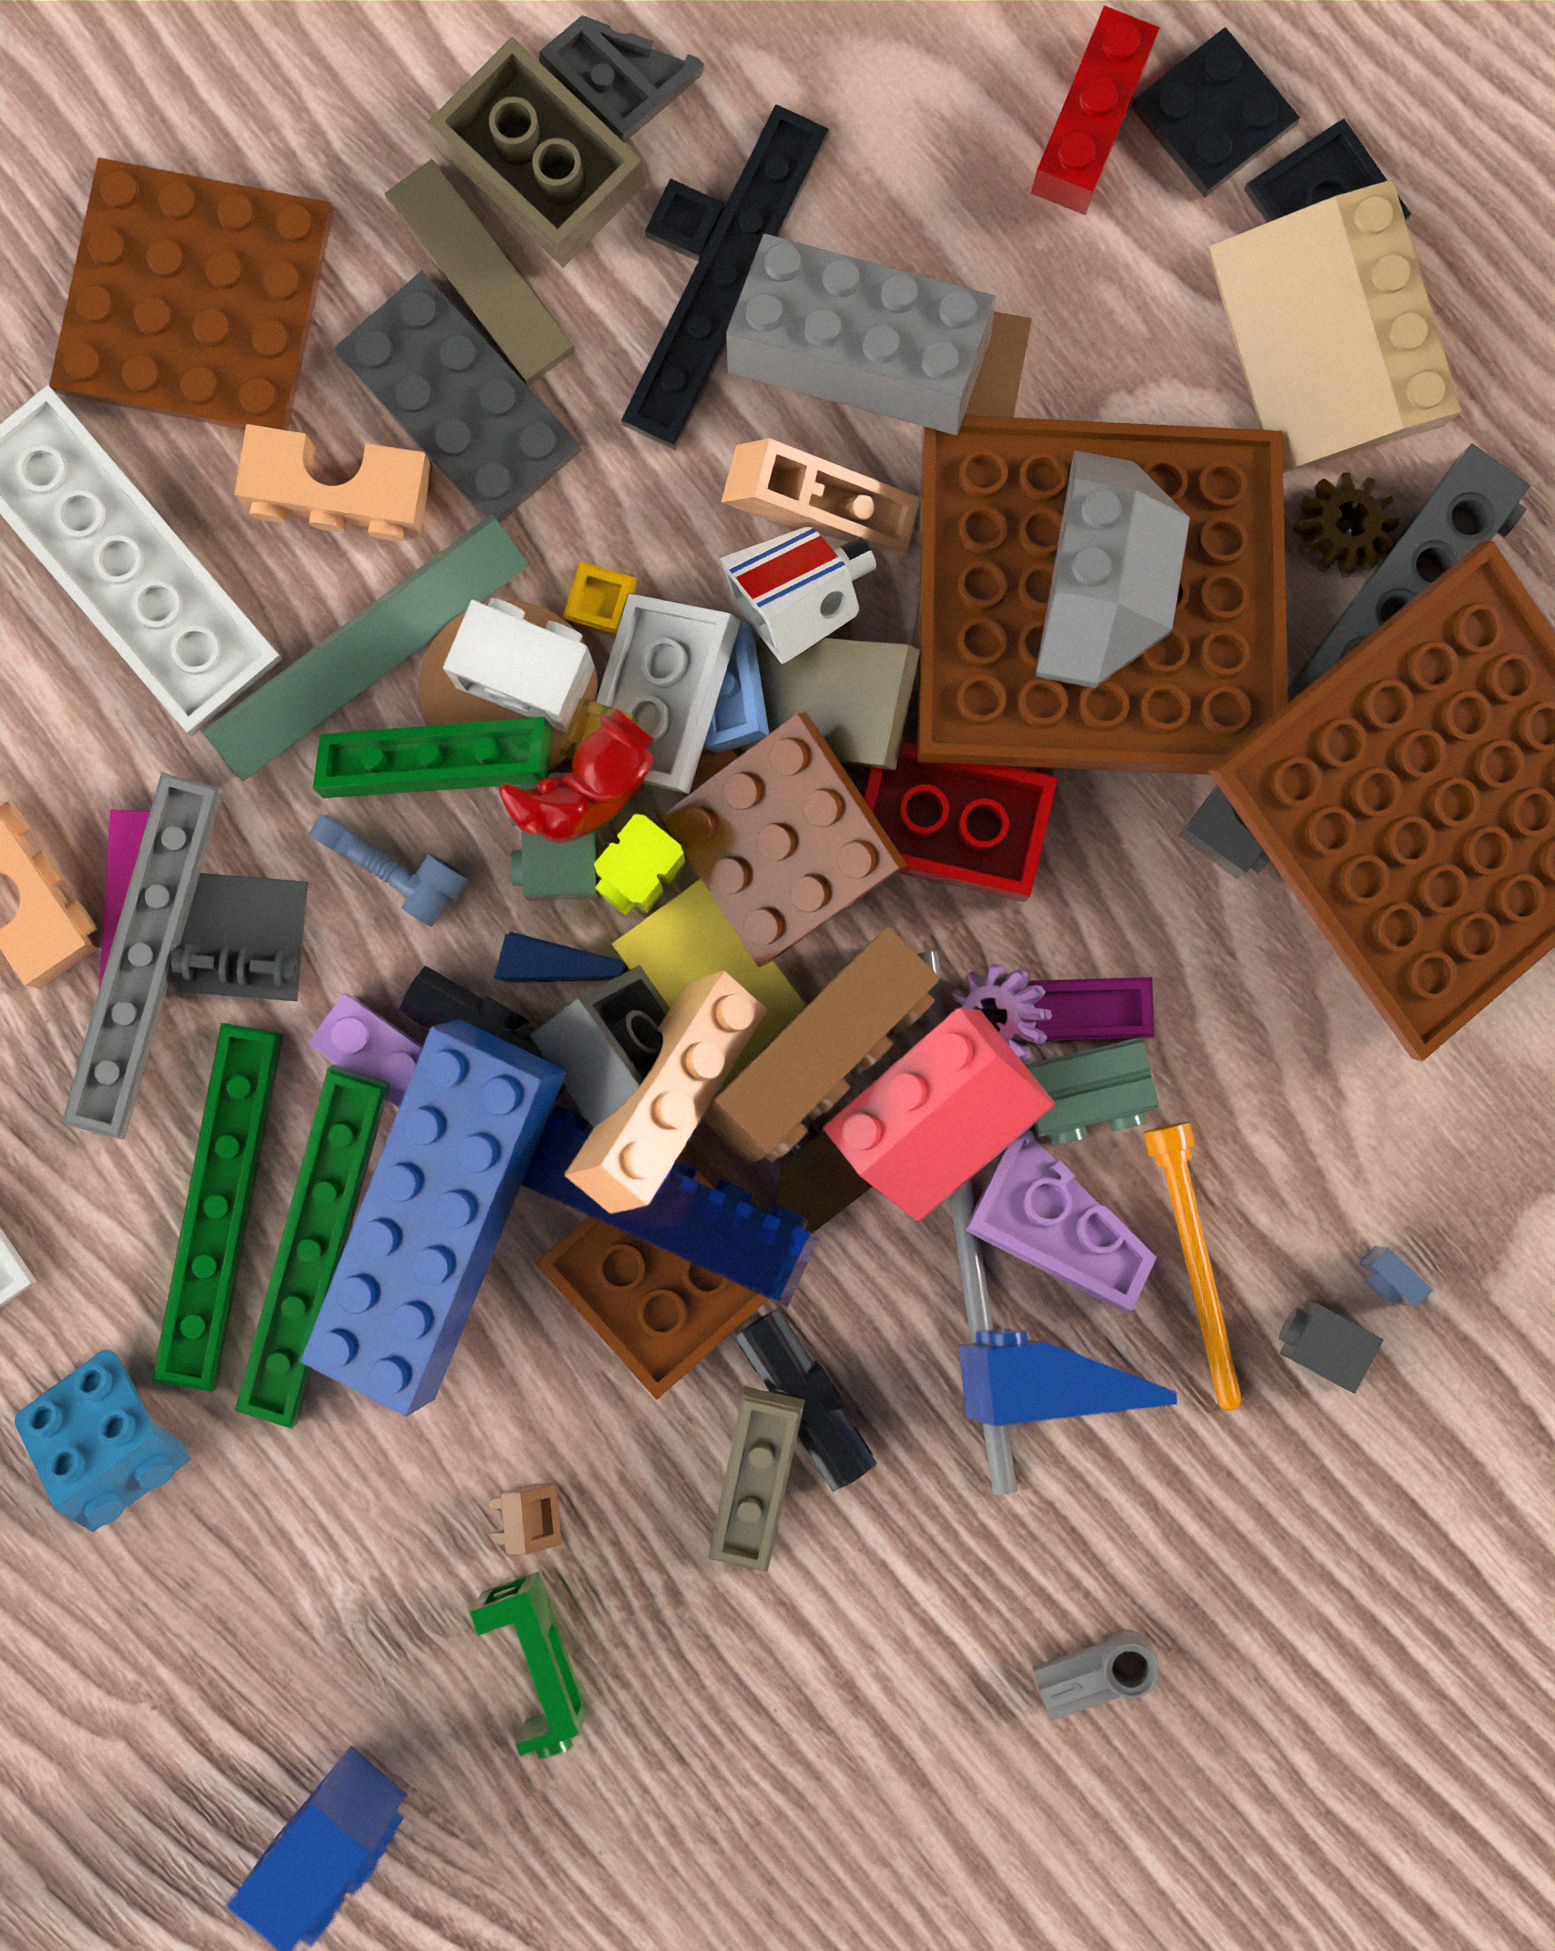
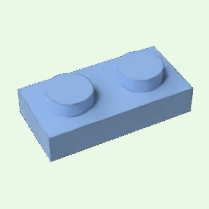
(740, 707)

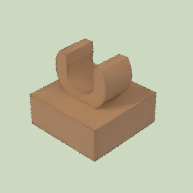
(528, 1519)

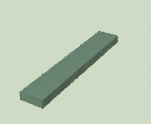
(365, 648)

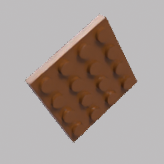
(191, 297)

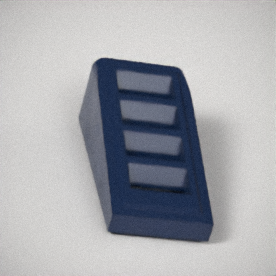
(538, 960)

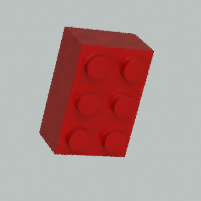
(964, 821)

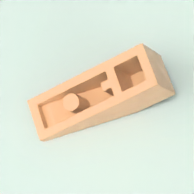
(812, 492)

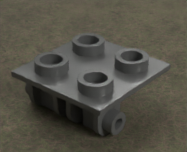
(243, 938)

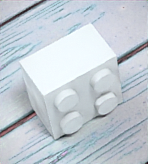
(519, 663)

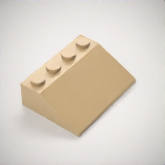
(1335, 327)

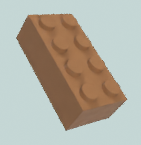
(825, 1041)

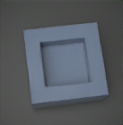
(1393, 1278)

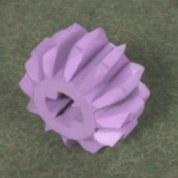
(1008, 993)

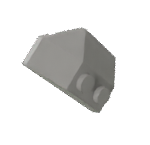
(1111, 571)

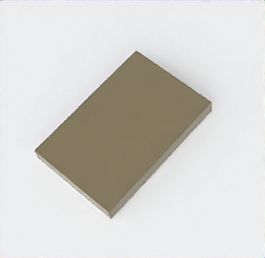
(850, 691)

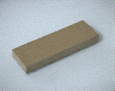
(756, 1478)

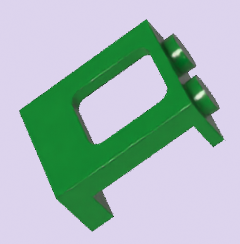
(530, 1611)

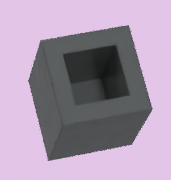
(1329, 1345)

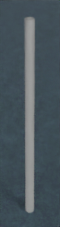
(972, 1270)

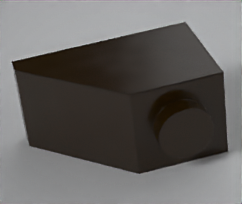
(818, 1180)

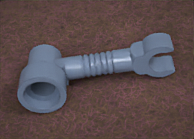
(426, 889)

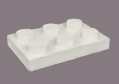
(669, 676)

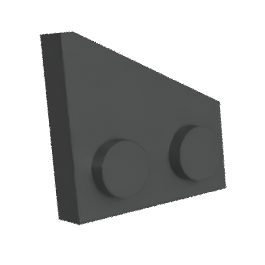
(617, 74)

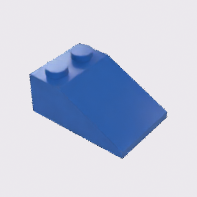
(1033, 1381)

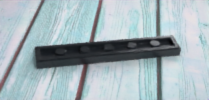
(702, 316)

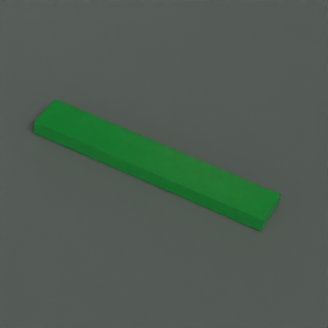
(217, 1207)
(312, 1242)

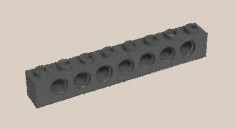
(1471, 484)

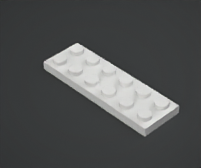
(125, 565)

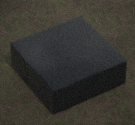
(684, 219)

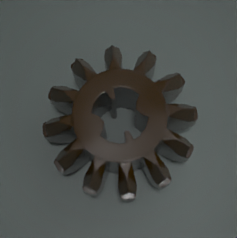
(1345, 501)

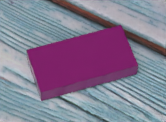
(1097, 1008)

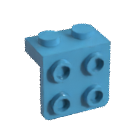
(97, 1443)

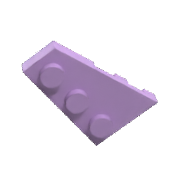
(1057, 1226)

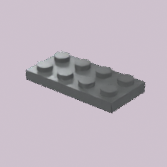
(457, 399)

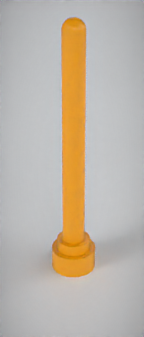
(1172, 1151)

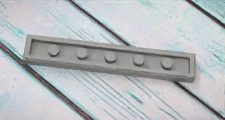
(142, 956)

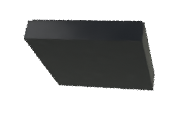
(1315, 172)

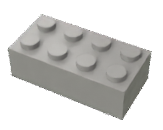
(860, 334)

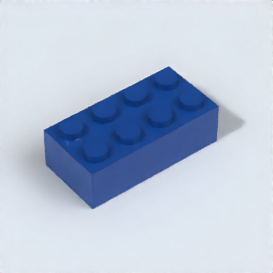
(320, 1855)

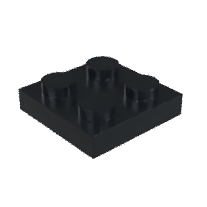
(1215, 112)

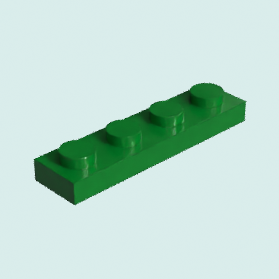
(433, 757)

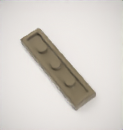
(480, 272)

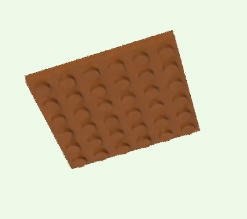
(987, 575)
(1420, 800)

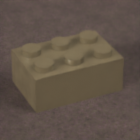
(537, 152)

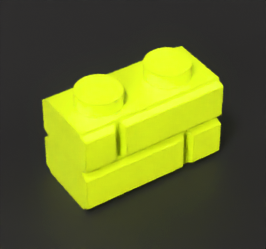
(638, 866)

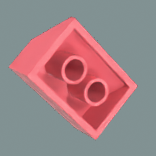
(939, 1114)

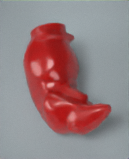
(603, 777)

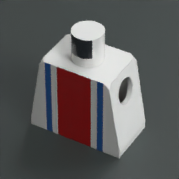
(797, 587)

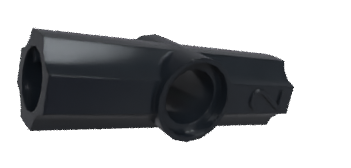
(438, 1000)
(824, 1426)

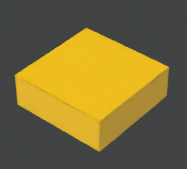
(598, 598)

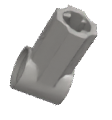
(1088, 1677)

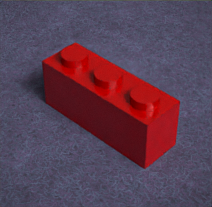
(1094, 110)

